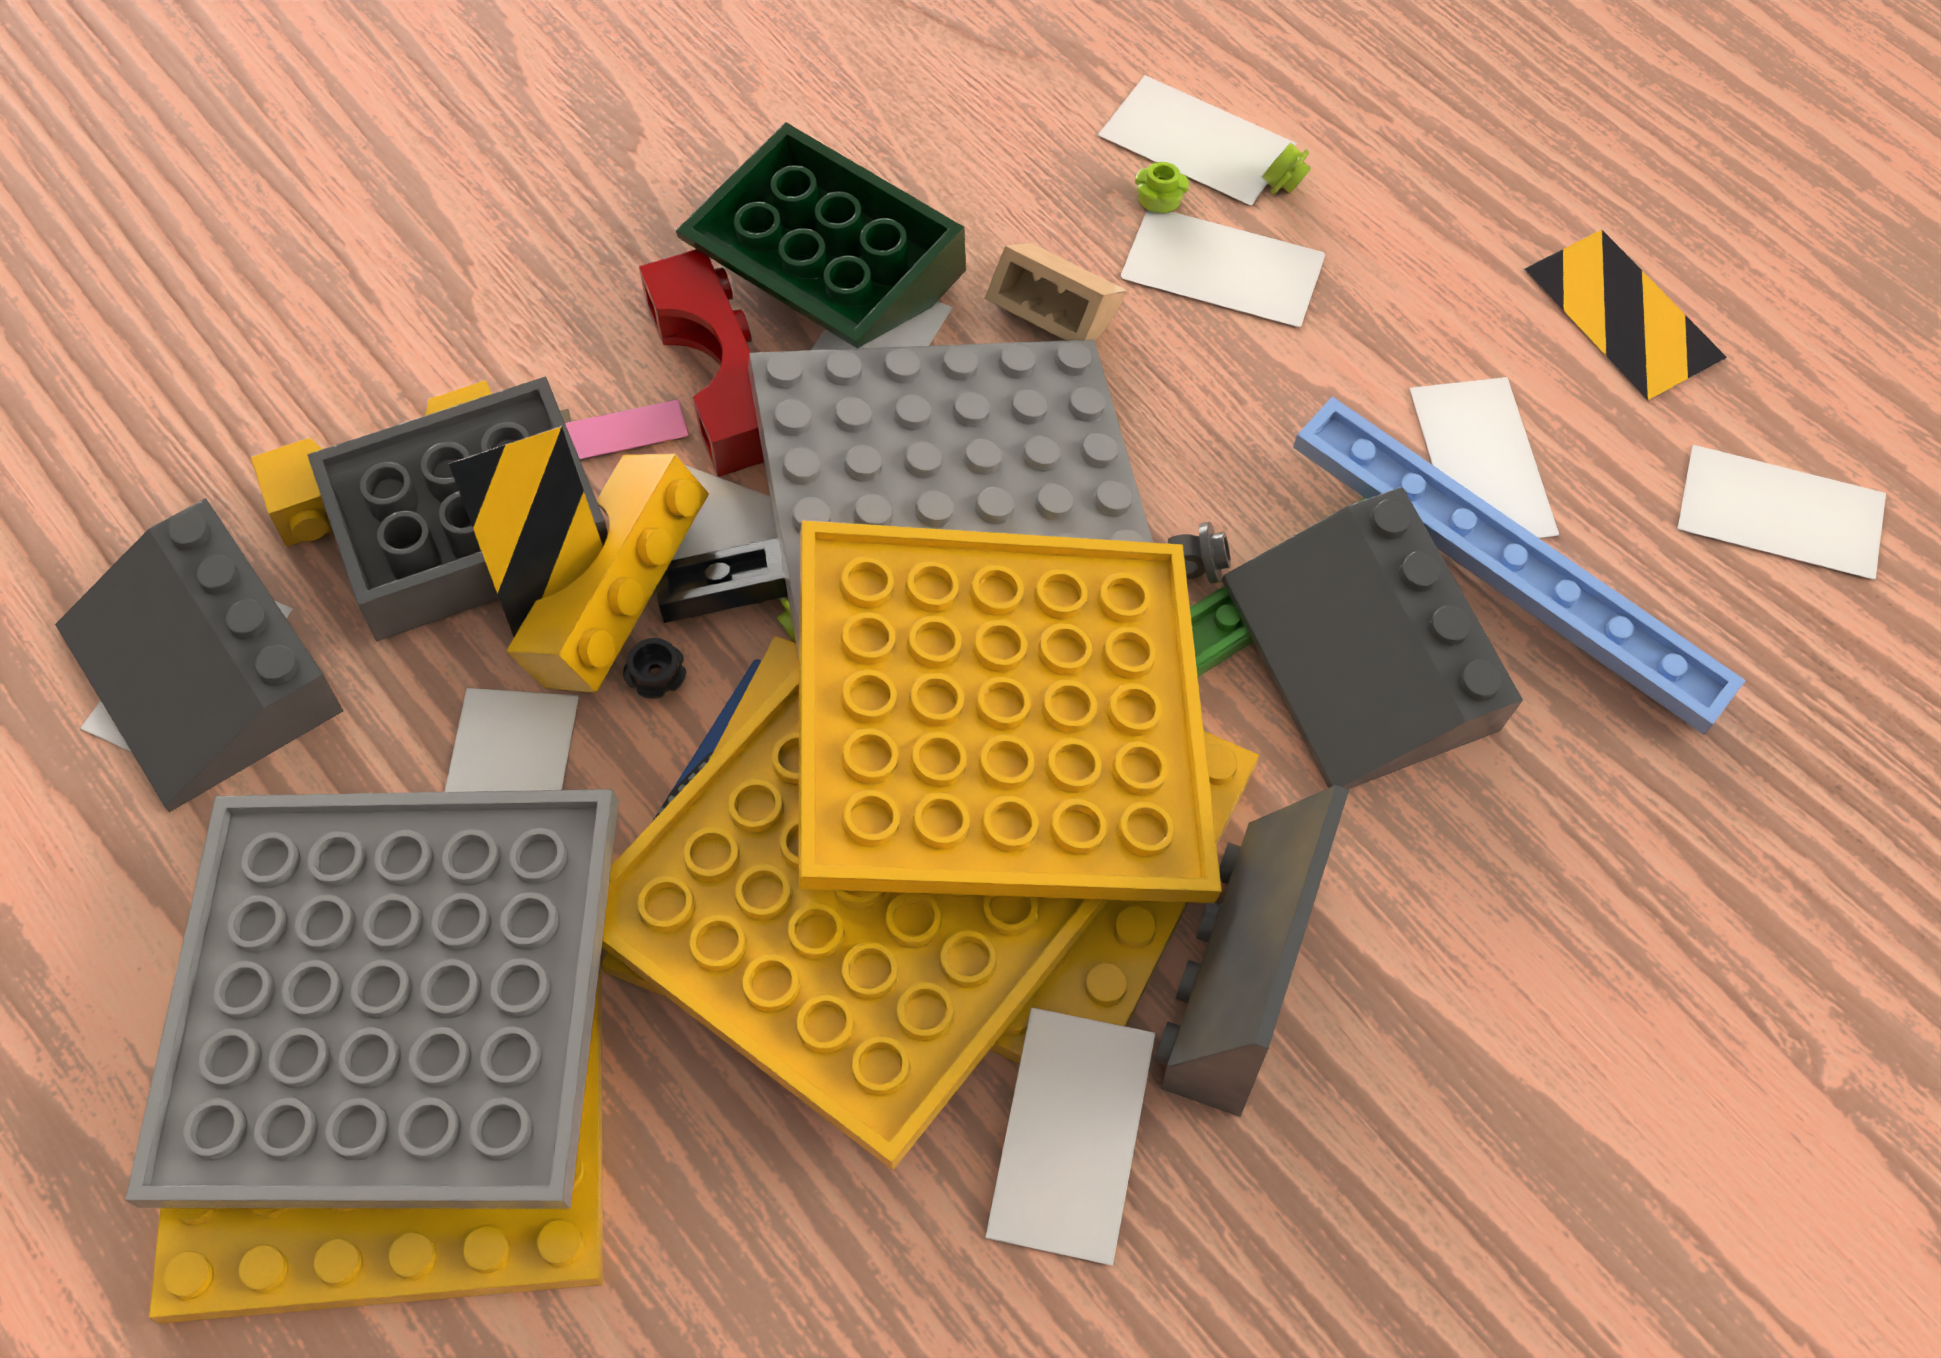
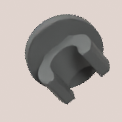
(1204, 552)

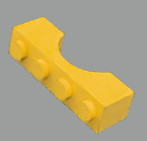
(291, 486)
(580, 630)

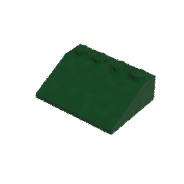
(828, 238)

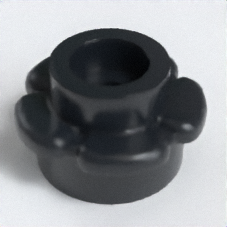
(654, 654)

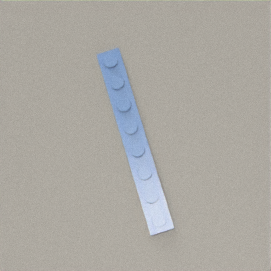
(1524, 568)

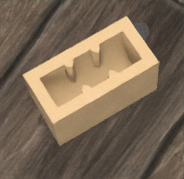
(1053, 293)

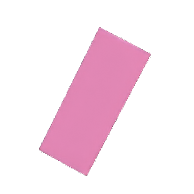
(627, 429)

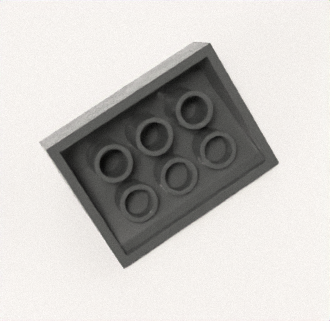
(403, 514)
(1372, 642)
(194, 657)
(1249, 953)

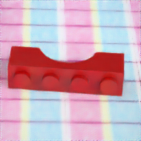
(694, 311)

